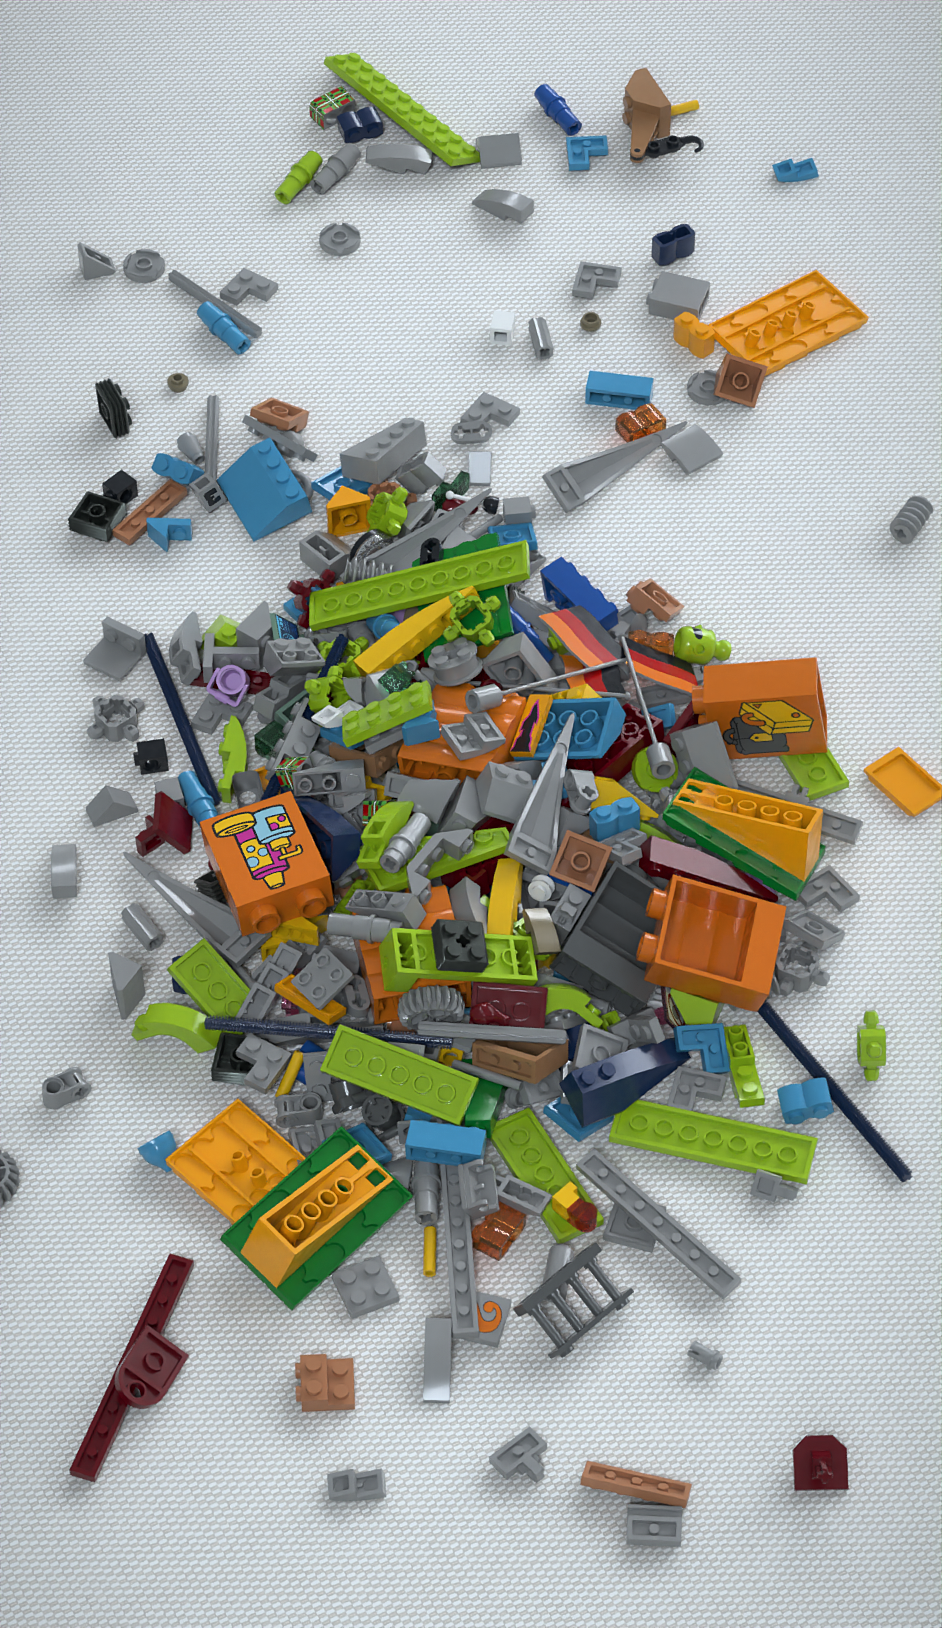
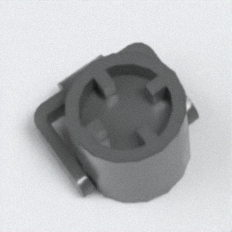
(347, 1096)
(382, 1115)

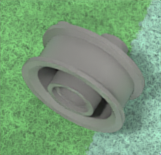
(455, 662)

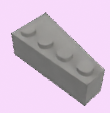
(384, 452)

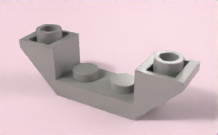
(453, 843)

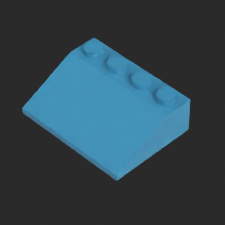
(264, 490)
(593, 732)

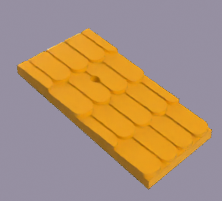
(789, 322)
(234, 1160)

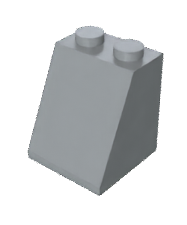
(464, 809)

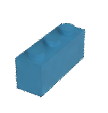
(618, 390)
(444, 1143)

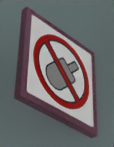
(669, 1013)

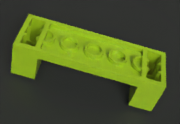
(411, 955)

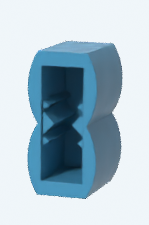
(176, 469)
(614, 818)
(805, 1101)

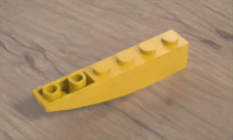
(410, 636)

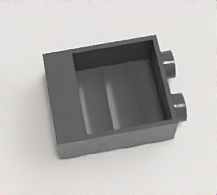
(606, 938)

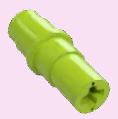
(298, 177)

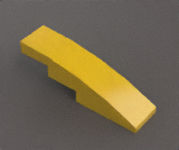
(505, 897)
(298, 930)

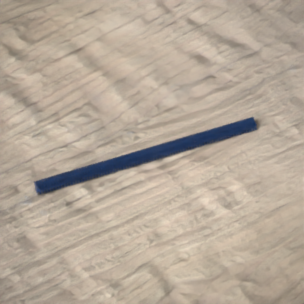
(332, 659)
(180, 718)
(319, 1032)
(849, 1110)

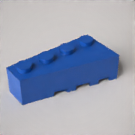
(570, 589)

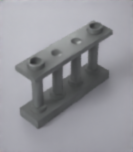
(550, 1290)

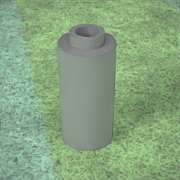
(558, 1257)

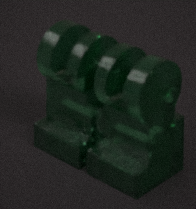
(397, 678)

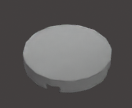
(339, 239)
(144, 266)
(701, 388)

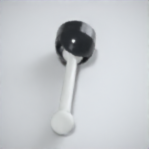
(489, 504)

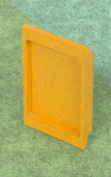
(904, 782)

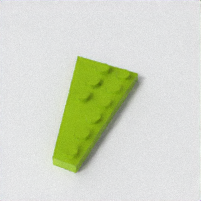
(487, 844)

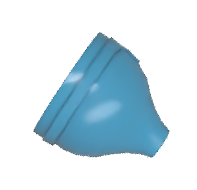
(158, 1150)

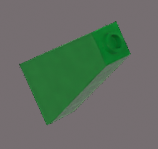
(485, 1104)

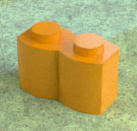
(694, 335)

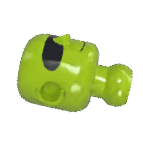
(700, 645)

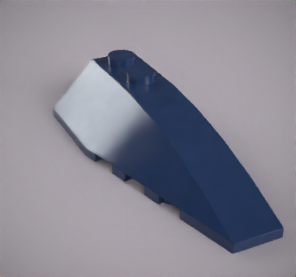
(333, 835)
(619, 1080)

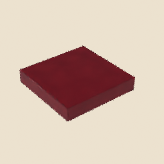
(172, 822)

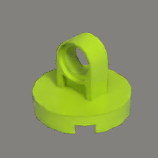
(643, 775)

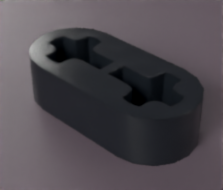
(431, 551)

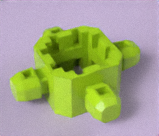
(388, 512)
(481, 631)
(353, 648)
(320, 687)
(871, 1045)

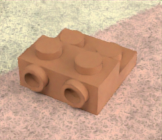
(280, 414)
(651, 596)
(325, 1383)

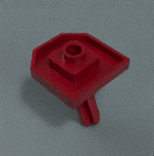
(820, 1464)

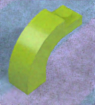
(572, 998)
(176, 1022)

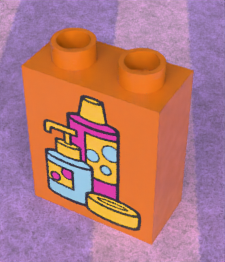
(267, 864)

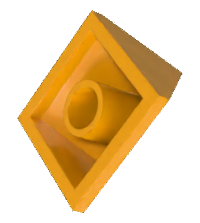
(347, 512)

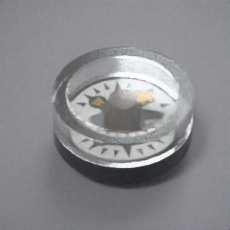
(370, 543)

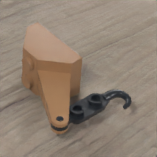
(649, 117)

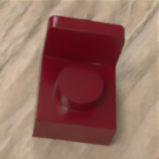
(147, 840)

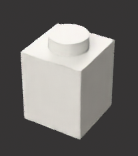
(502, 327)

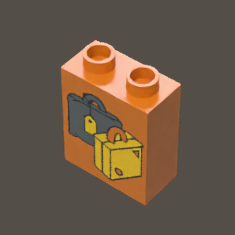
(765, 707)

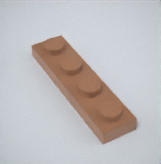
(154, 507)
(636, 1484)

